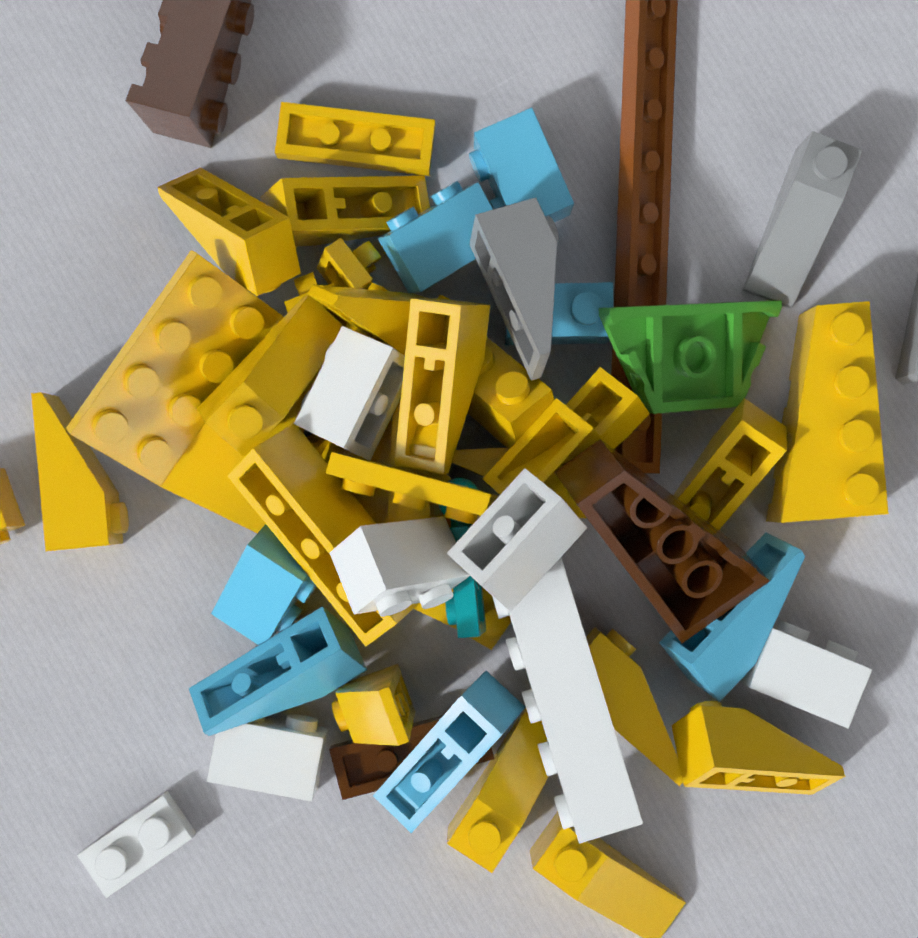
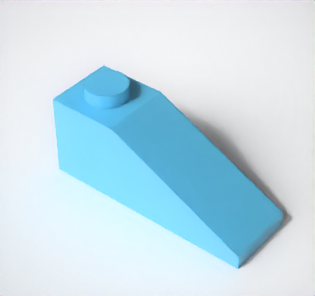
(733, 642)
(279, 674)
(449, 751)

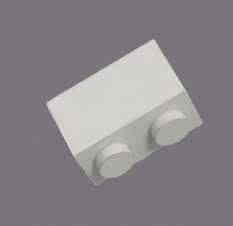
(354, 393)
(517, 539)
(398, 565)
(809, 677)
(271, 756)

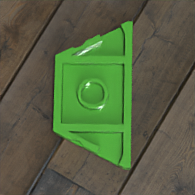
(689, 352)

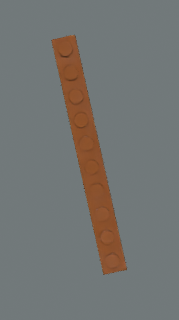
(645, 186)

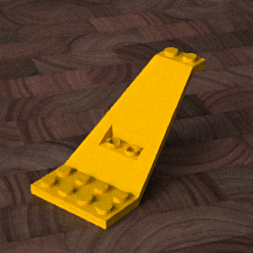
(173, 360)

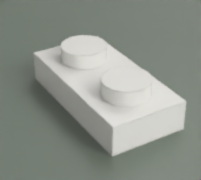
(137, 844)

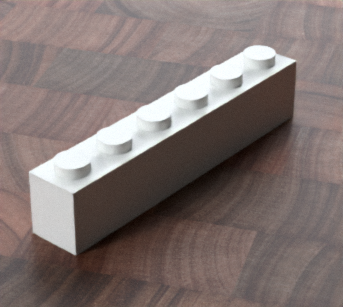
(572, 710)

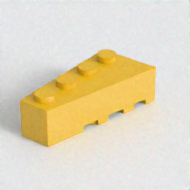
(831, 421)

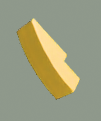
(597, 411)

